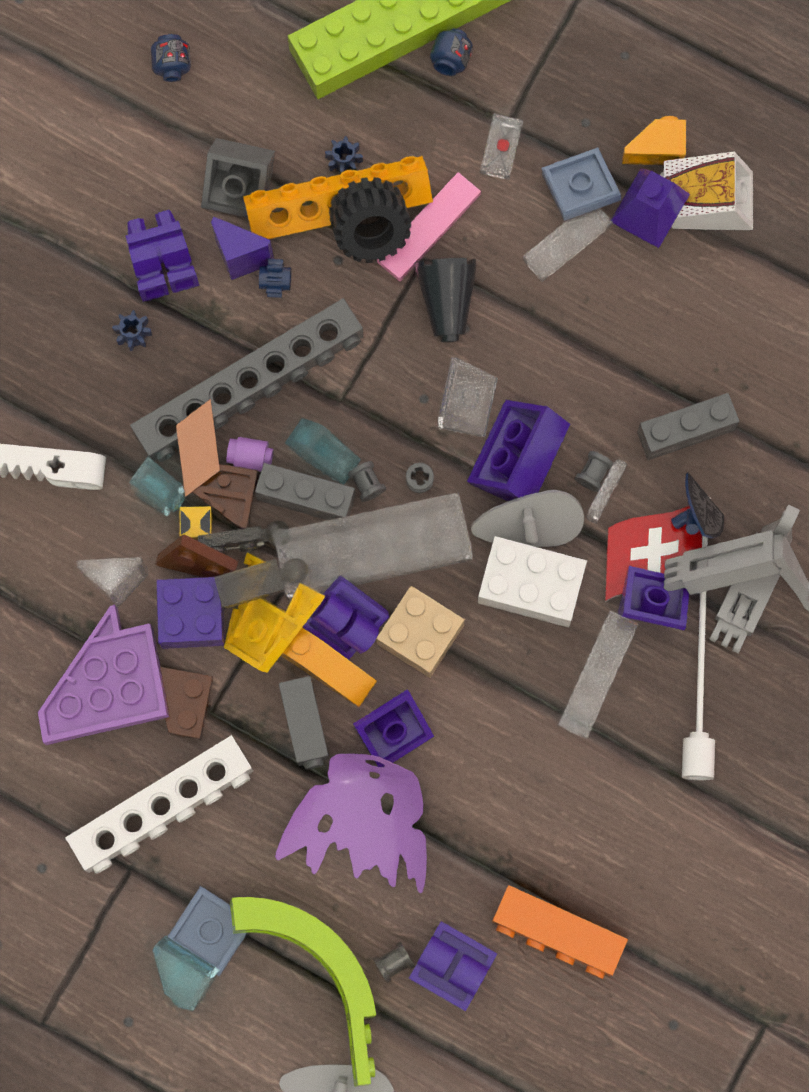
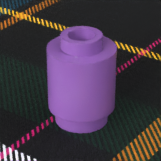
(249, 453)

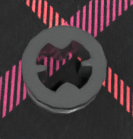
(412, 484)

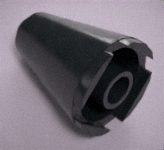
(447, 294)

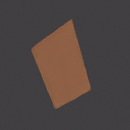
(197, 447)

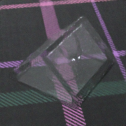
(467, 399)
(114, 577)

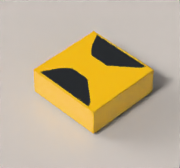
(195, 521)

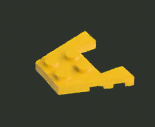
(262, 630)

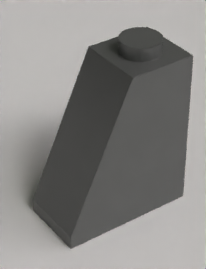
(304, 722)

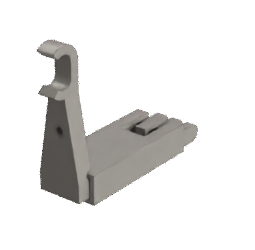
(737, 563)
(753, 591)

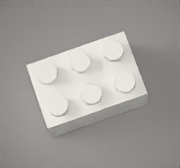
(531, 581)

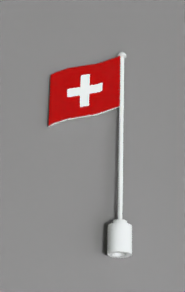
(646, 545)

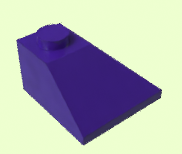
(650, 207)

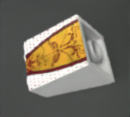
(718, 192)

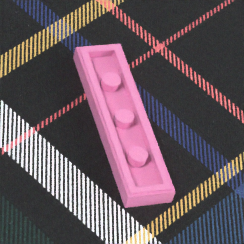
(432, 225)

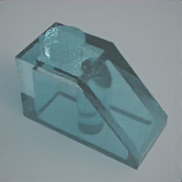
(322, 450)
(157, 487)
(183, 973)

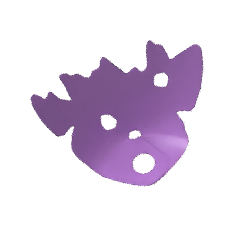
(359, 821)

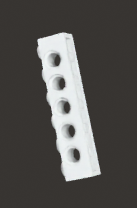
(86, 839)

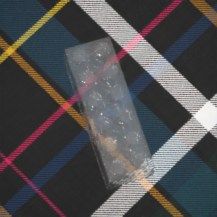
(378, 543)

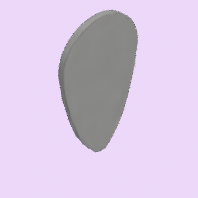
(533, 520)
(330, 1079)

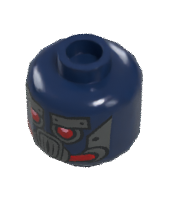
(451, 52)
(170, 57)

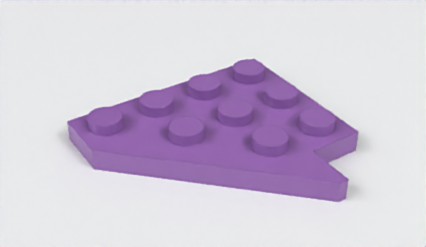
(107, 685)

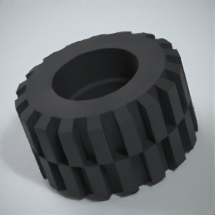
(373, 239)

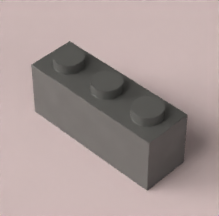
(688, 426)
(304, 493)

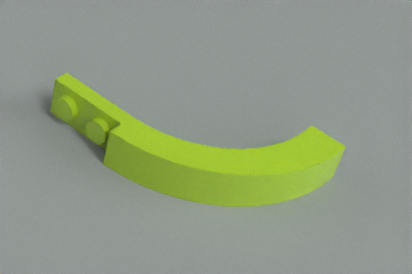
(316, 938)

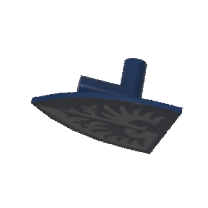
(702, 514)

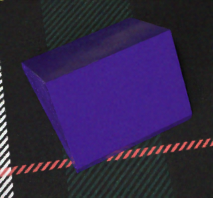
(241, 249)
(649, 602)
(393, 729)

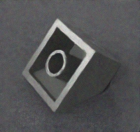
(235, 172)

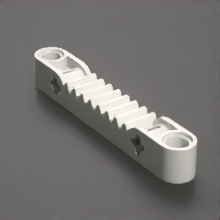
(80, 468)

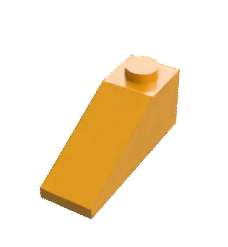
(329, 667)

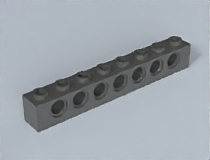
(281, 349)

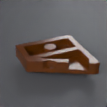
(230, 493)
(195, 558)
(187, 701)

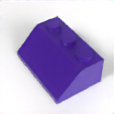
(518, 450)

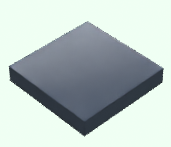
(581, 184)
(208, 930)

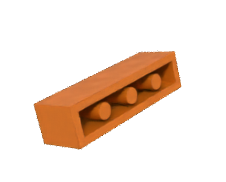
(560, 931)

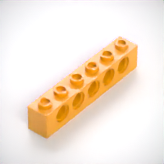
(300, 218)

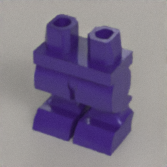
(158, 246)

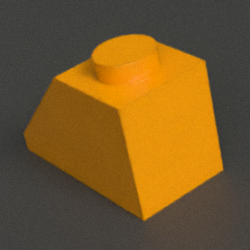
(658, 143)

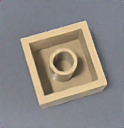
(420, 631)

